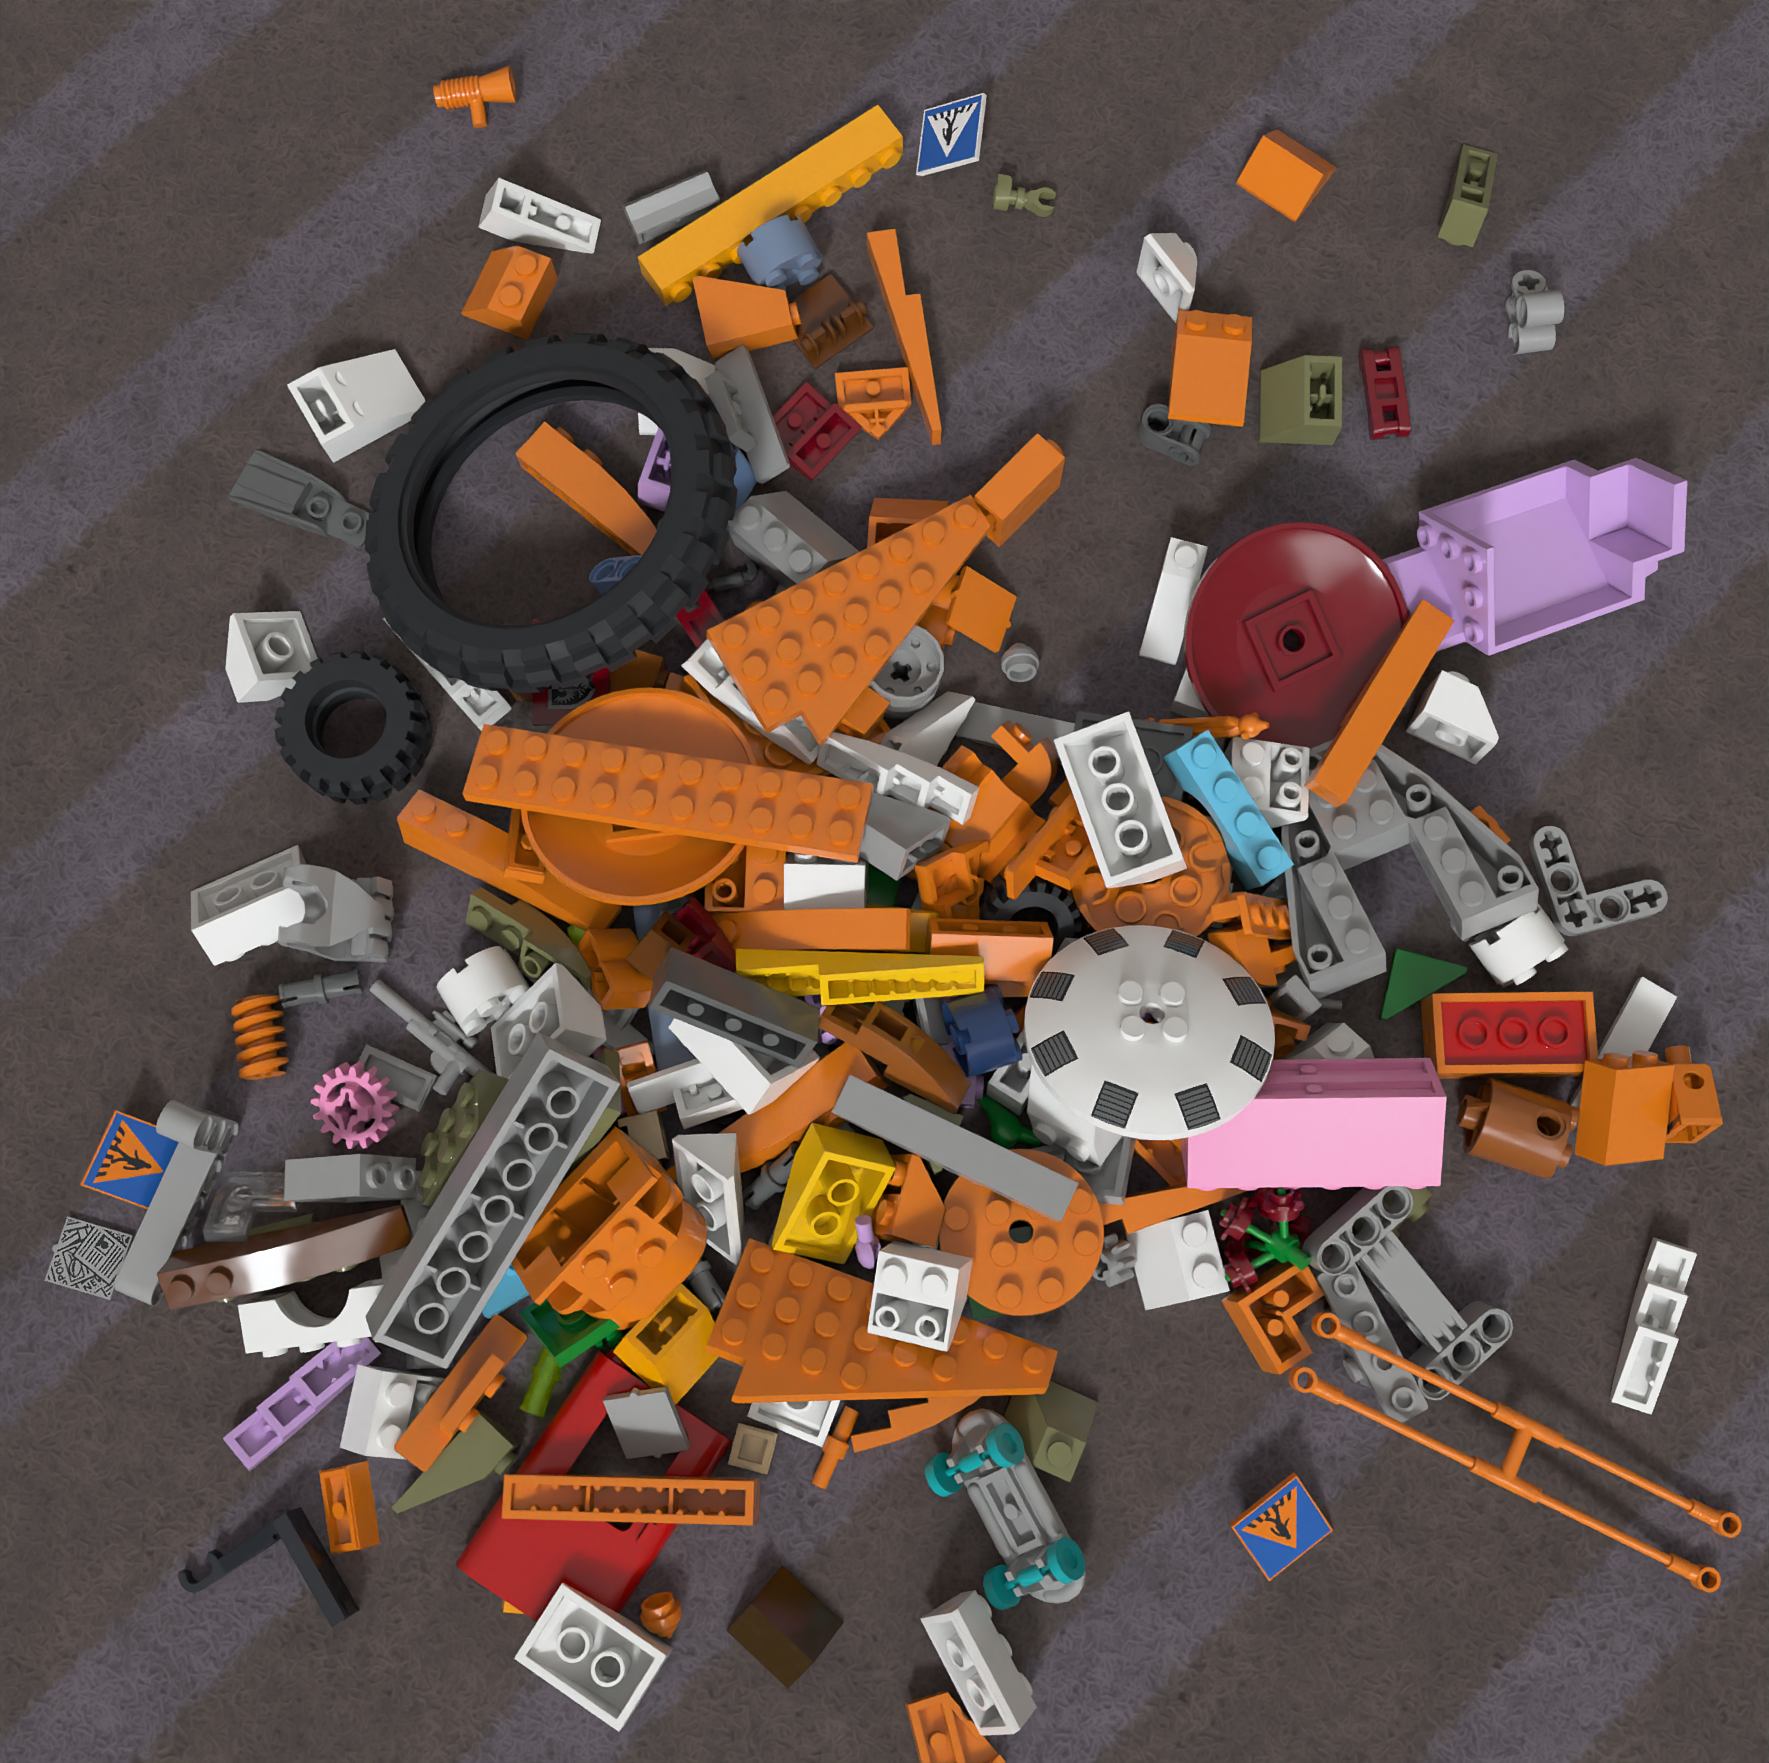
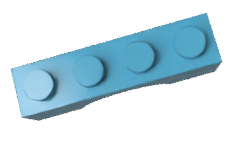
(1248, 838)

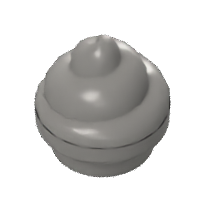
(1020, 662)

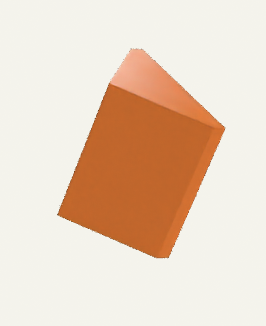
(1285, 174)

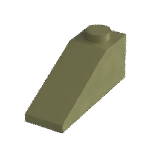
(1468, 196)
(467, 1459)

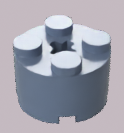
(781, 254)

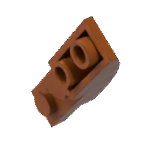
(909, 1052)

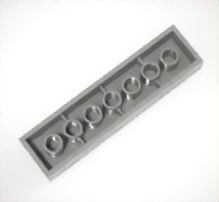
(491, 1201)

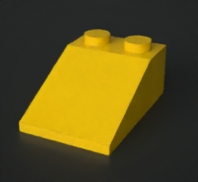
(828, 1187)

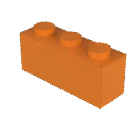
(1009, 948)

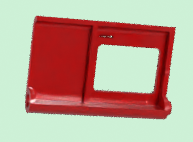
(532, 1557)

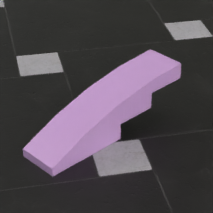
(298, 1401)

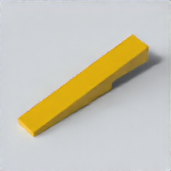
(862, 976)

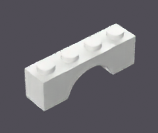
(281, 1322)

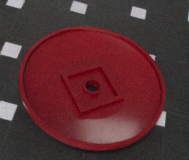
(1302, 581)

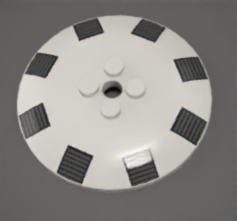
(1143, 1076)

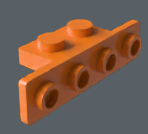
(1055, 853)
(1257, 914)
(455, 1400)

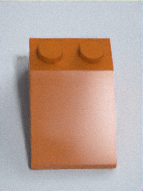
(1209, 367)

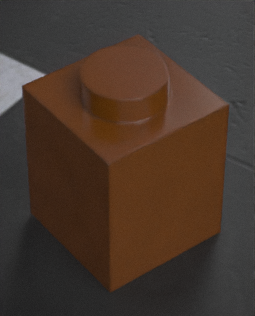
(656, 943)

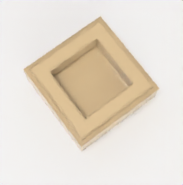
(753, 1448)

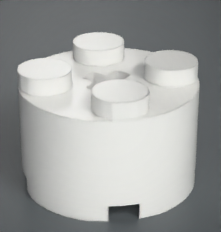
(1517, 946)
(482, 989)

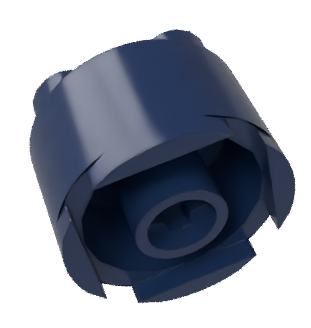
(981, 1031)

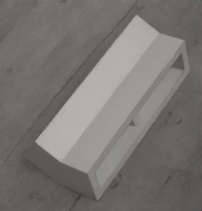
(671, 206)

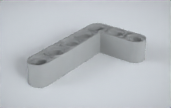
(182, 1191)

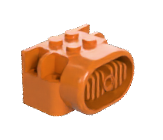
(612, 1237)

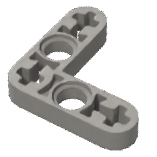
(1585, 904)

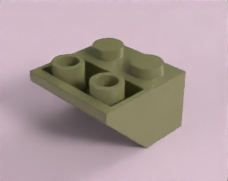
(1301, 401)

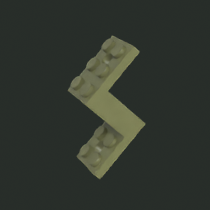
(461, 1122)

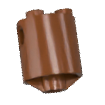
(1517, 1128)

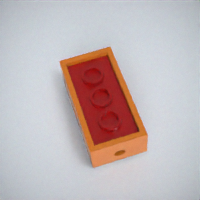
(1509, 1034)

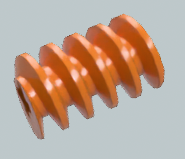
(258, 1037)

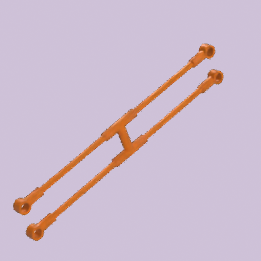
(1506, 1474)

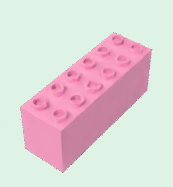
(1329, 1129)

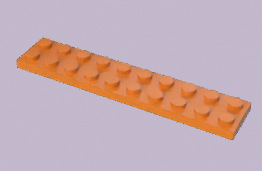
(669, 792)

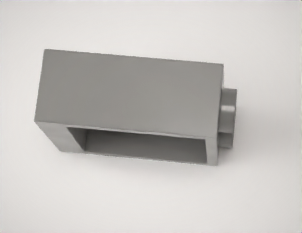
(350, 1179)

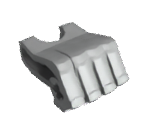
(342, 915)

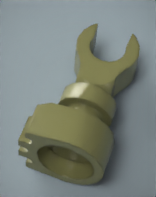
(1019, 198)

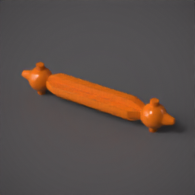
(1222, 726)

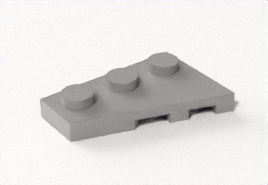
(1108, 1180)

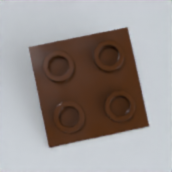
(828, 321)

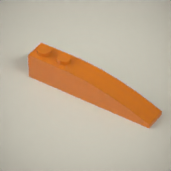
(586, 487)
(481, 852)
(819, 929)
(807, 1101)
(632, 1498)

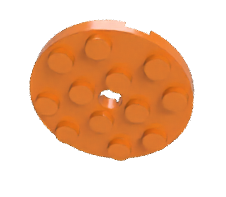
(1173, 902)
(1029, 1275)

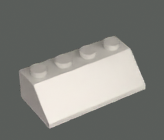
(1119, 803)

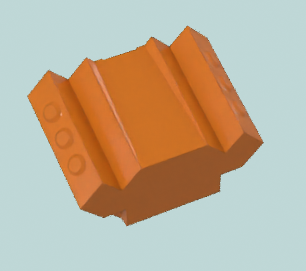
(996, 816)

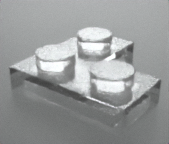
(238, 1201)

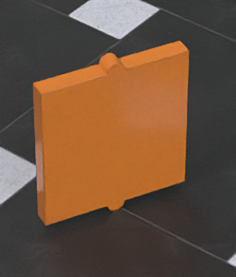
(980, 609)

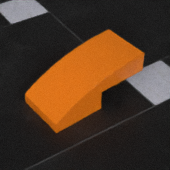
(635, 1062)

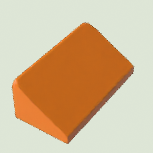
(349, 1507)

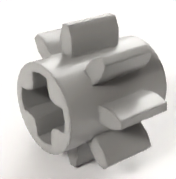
(1115, 1261)

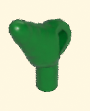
(1006, 1127)

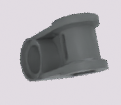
(1174, 437)

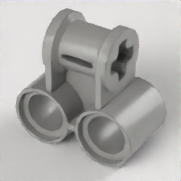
(1533, 313)

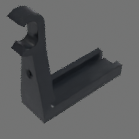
(305, 1551)

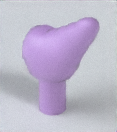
(867, 1243)

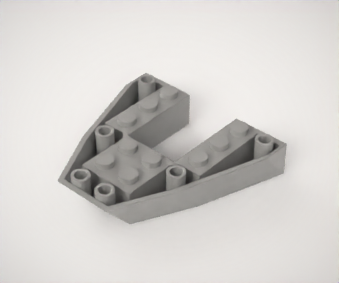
(1392, 806)

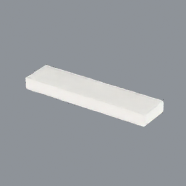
(1636, 1023)

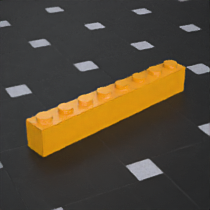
(795, 188)

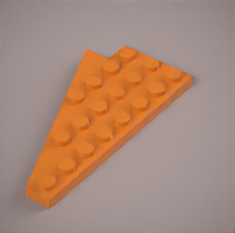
(834, 633)
(808, 1340)

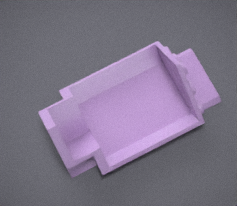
(1543, 551)

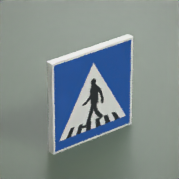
(951, 135)

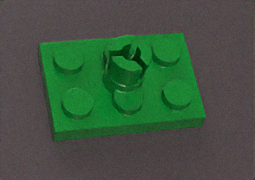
(569, 1334)

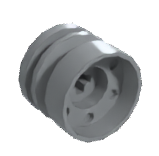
(923, 663)

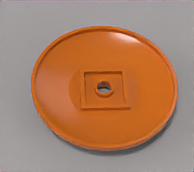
(629, 862)

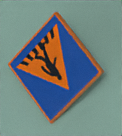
(129, 1160)
(1281, 1526)

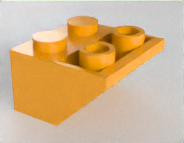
(671, 1344)

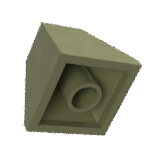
(1053, 1427)

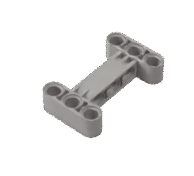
(1408, 1287)

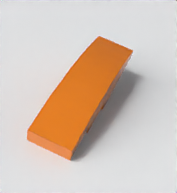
(910, 1420)

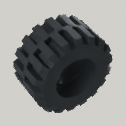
(1064, 914)

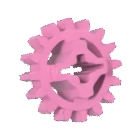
(355, 1105)

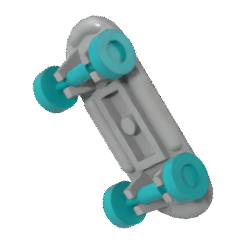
(1014, 1510)

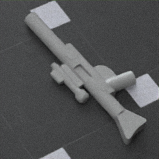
(440, 1036)

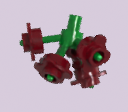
(1247, 1241)

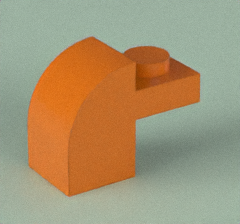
(1035, 766)
(1253, 953)

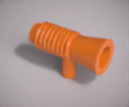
(475, 91)

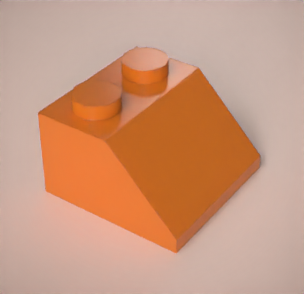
(512, 290)

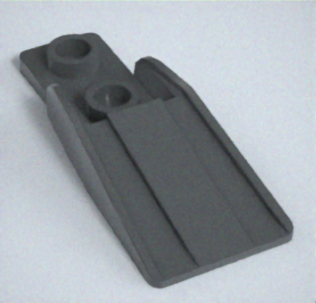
(298, 499)

